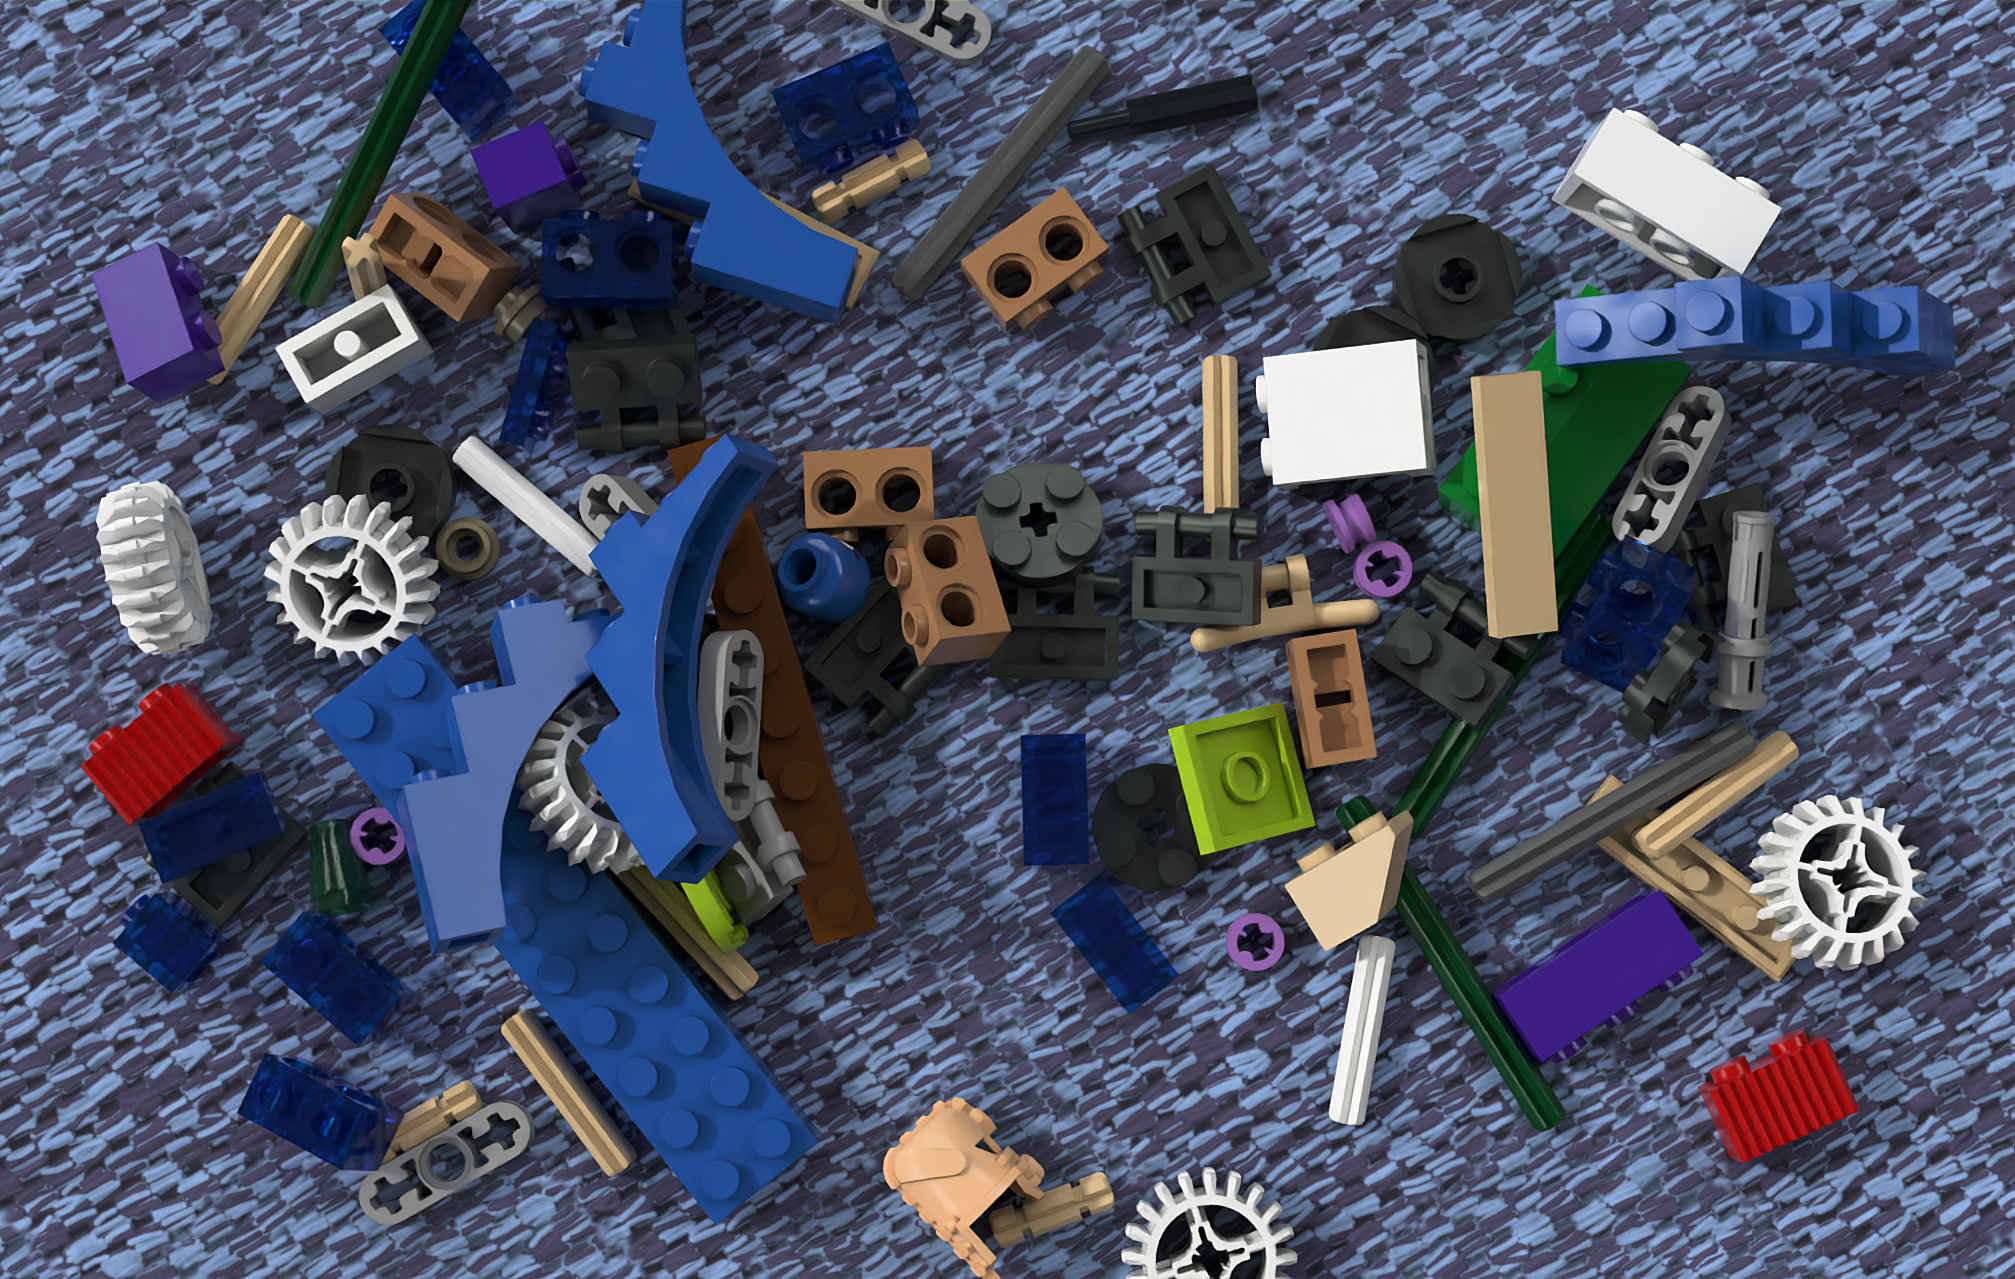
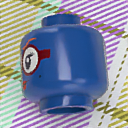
(823, 578)

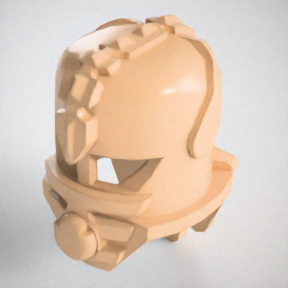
(954, 1180)

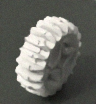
(305, 566)
(154, 568)
(566, 796)
(1852, 838)
(1237, 1245)

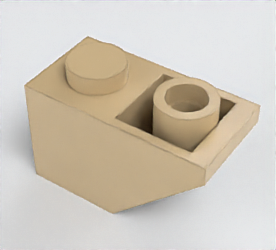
(1357, 883)

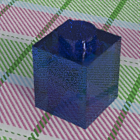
(169, 940)

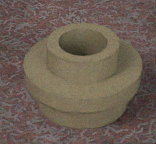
(517, 312)
(448, 544)

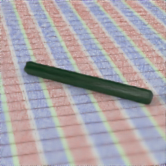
(377, 149)
(1461, 741)
(1467, 989)

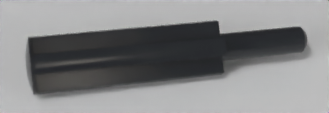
(1174, 108)

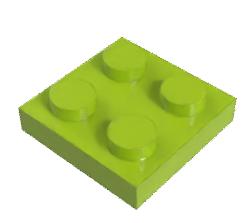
(1241, 778)

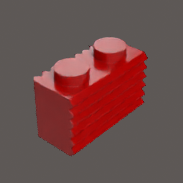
(159, 752)
(1777, 1095)

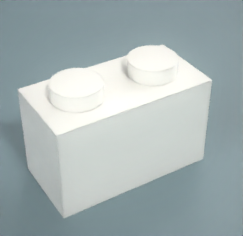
(354, 349)

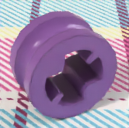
(1350, 521)
(1377, 588)
(379, 854)
(1265, 925)

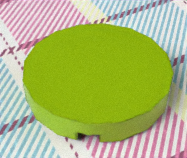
(713, 910)

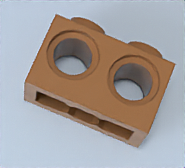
(1024, 249)
(443, 256)
(870, 475)
(959, 589)
(1330, 699)

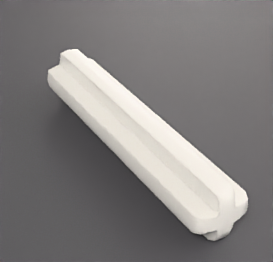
(527, 503)
(1362, 1030)

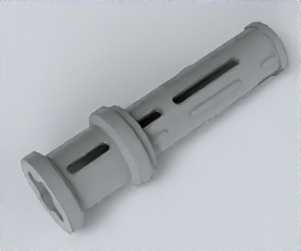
(1744, 639)

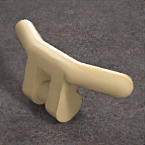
(1289, 618)

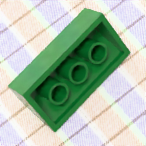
(1591, 431)

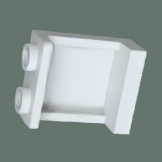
(1347, 414)

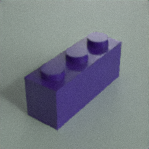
(1598, 976)

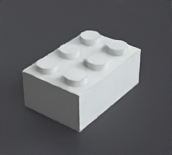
(1666, 199)

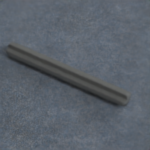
(1000, 173)
(1612, 812)

